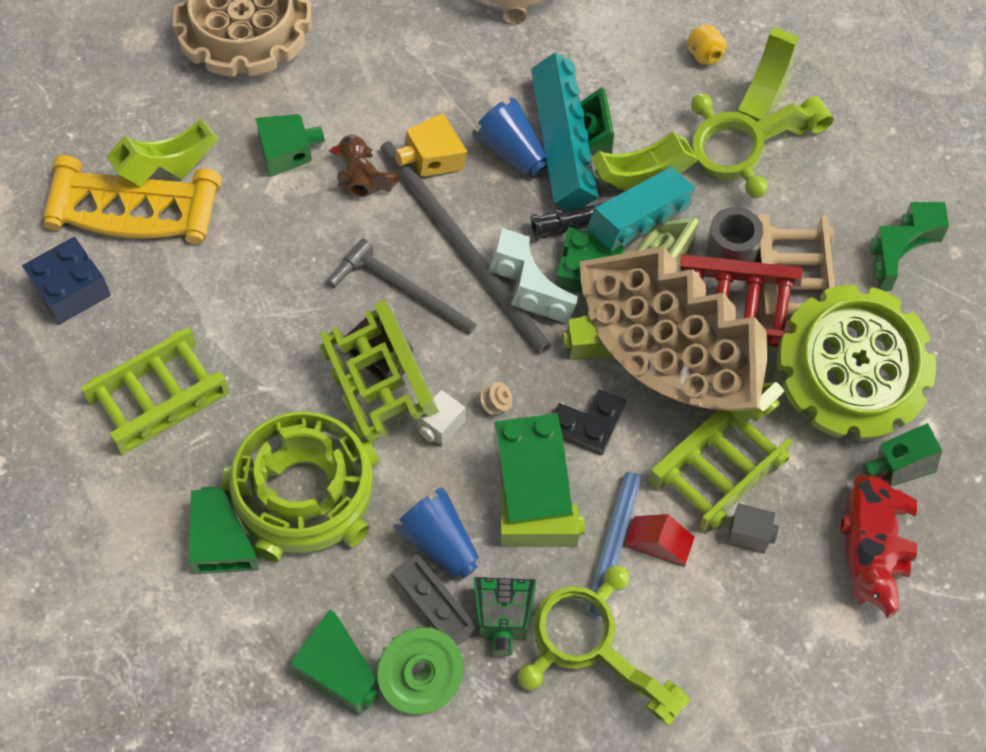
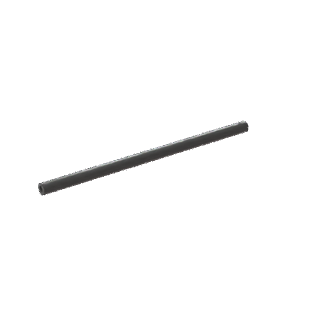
(467, 249)

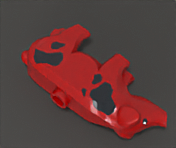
(873, 543)

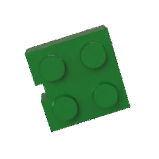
(580, 246)

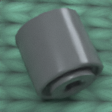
(734, 235)

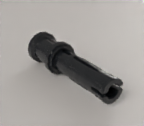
(560, 220)

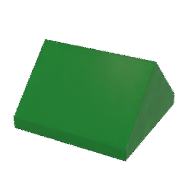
(598, 122)

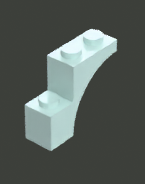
(532, 289)

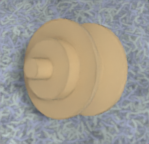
(496, 398)

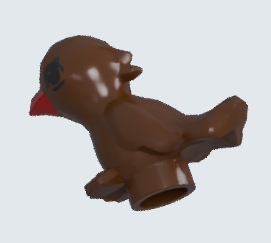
(360, 174)

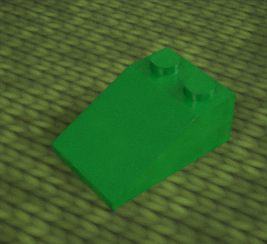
(533, 468)

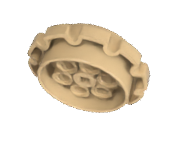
(241, 34)

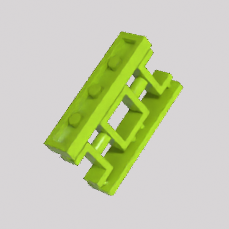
(398, 361)

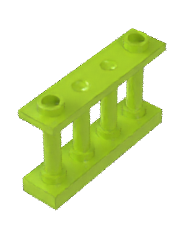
(167, 414)
(690, 453)

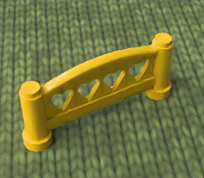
(71, 186)

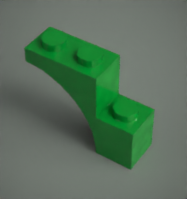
(919, 226)

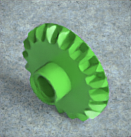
(434, 684)

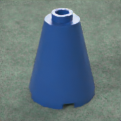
(511, 137)
(439, 534)

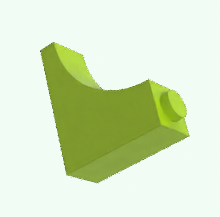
(770, 76)
(583, 340)
(541, 533)

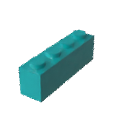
(641, 208)

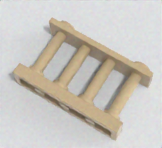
(824, 239)

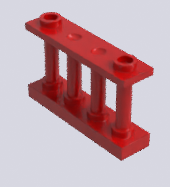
(755, 276)

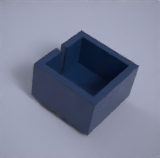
(66, 280)

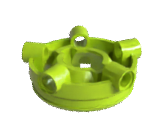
(302, 442)

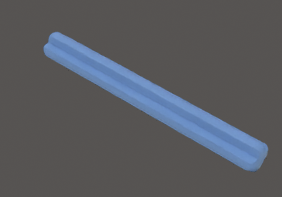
(615, 533)

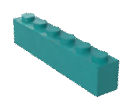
(564, 133)

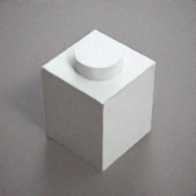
(445, 423)

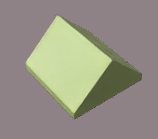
(674, 235)

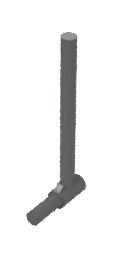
(362, 255)

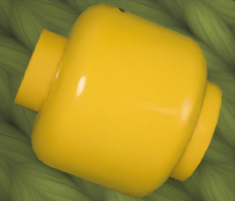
(706, 43)

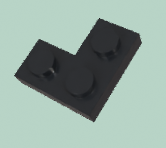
(594, 428)

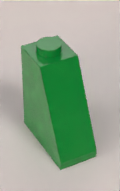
(217, 536)
(336, 666)

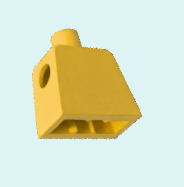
(432, 148)

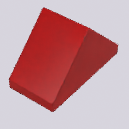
(660, 537)

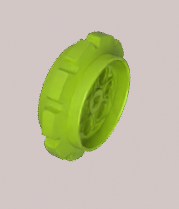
(839, 407)

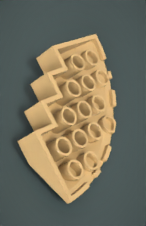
(673, 332)

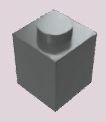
(752, 528)

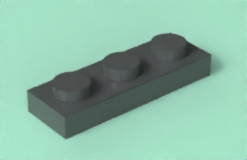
(434, 599)

